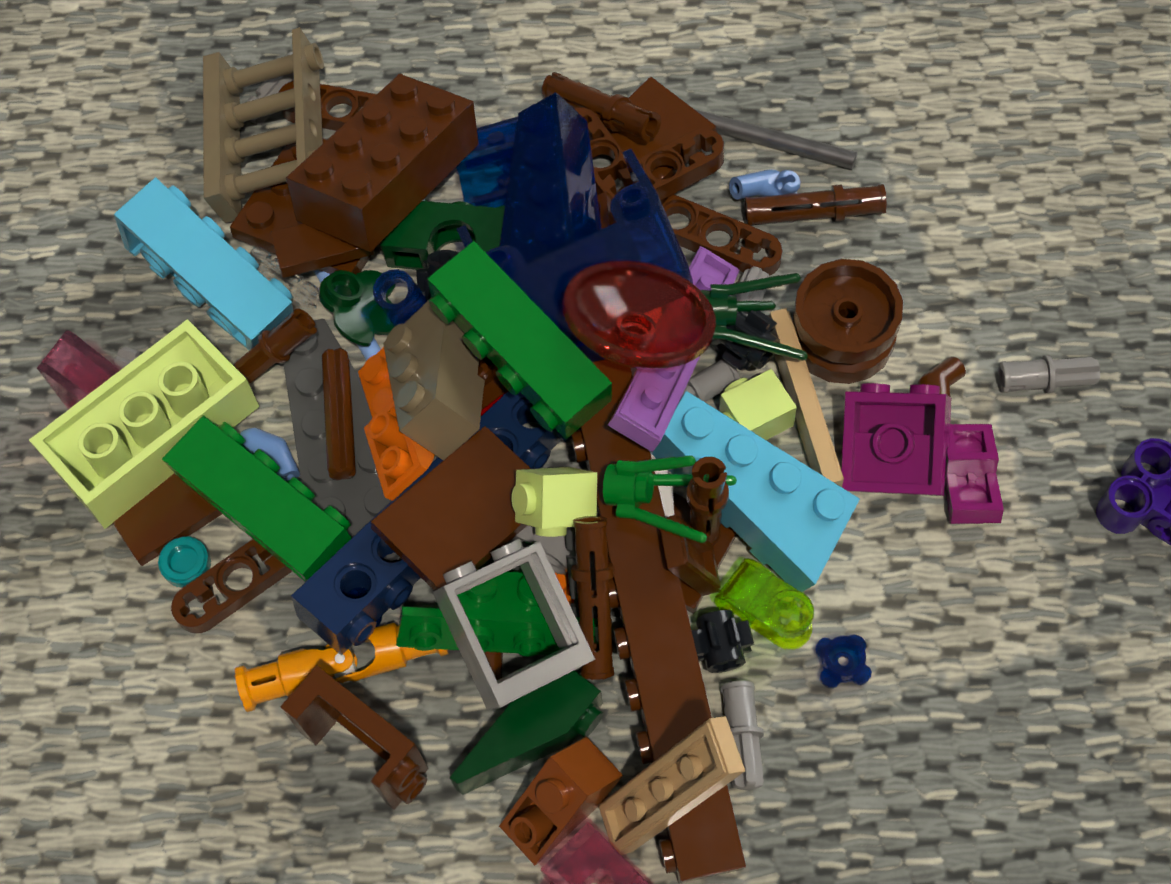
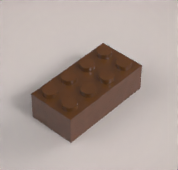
(383, 161)

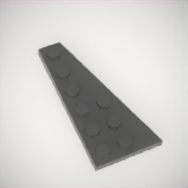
(355, 498)

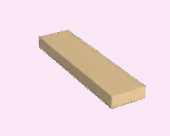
(809, 415)
(672, 785)

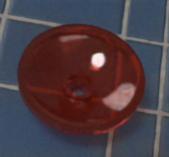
(639, 315)

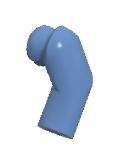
(764, 183)
(274, 447)

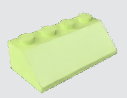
(117, 435)

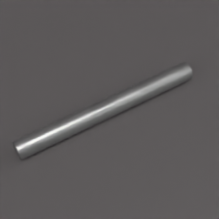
(782, 141)

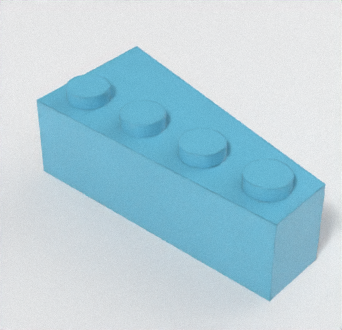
(203, 263)
(777, 503)

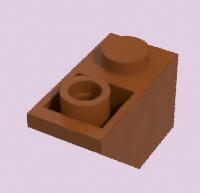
(560, 798)

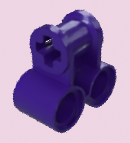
(1143, 491)

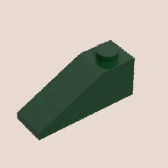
(531, 730)

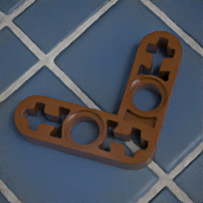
(669, 154)

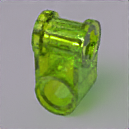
(762, 599)

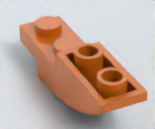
(395, 455)

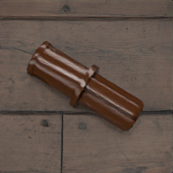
(276, 344)

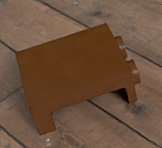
(324, 701)

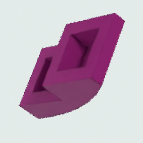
(972, 476)

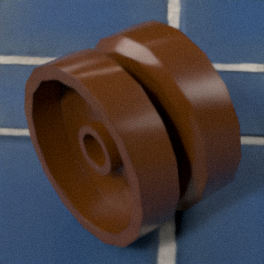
(847, 320)

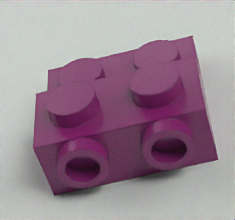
(896, 440)

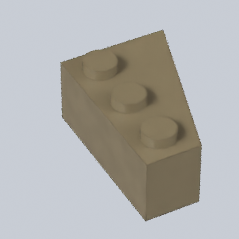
(434, 382)

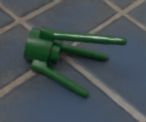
(727, 306)

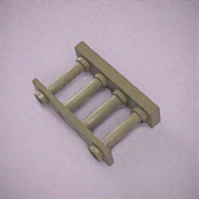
(225, 116)

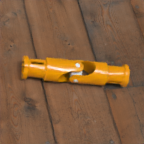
(295, 666)

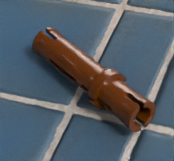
(614, 111)
(869, 199)
(708, 497)
(592, 536)

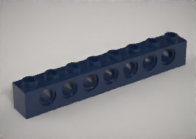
(360, 563)

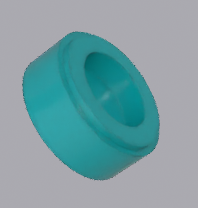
(183, 561)

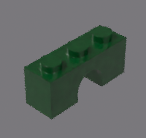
(434, 226)

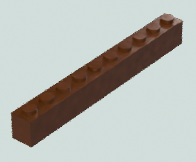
(659, 646)

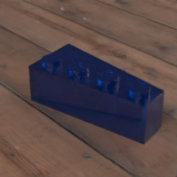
(550, 181)

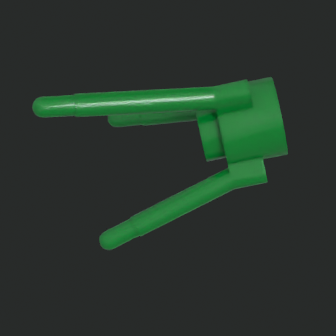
(633, 483)

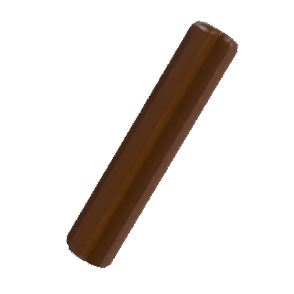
(338, 414)

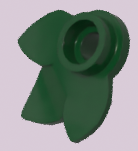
(354, 305)

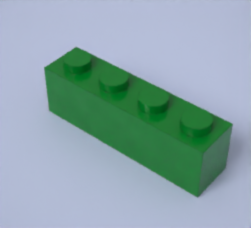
(519, 341)
(258, 499)

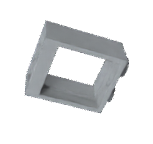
(572, 644)

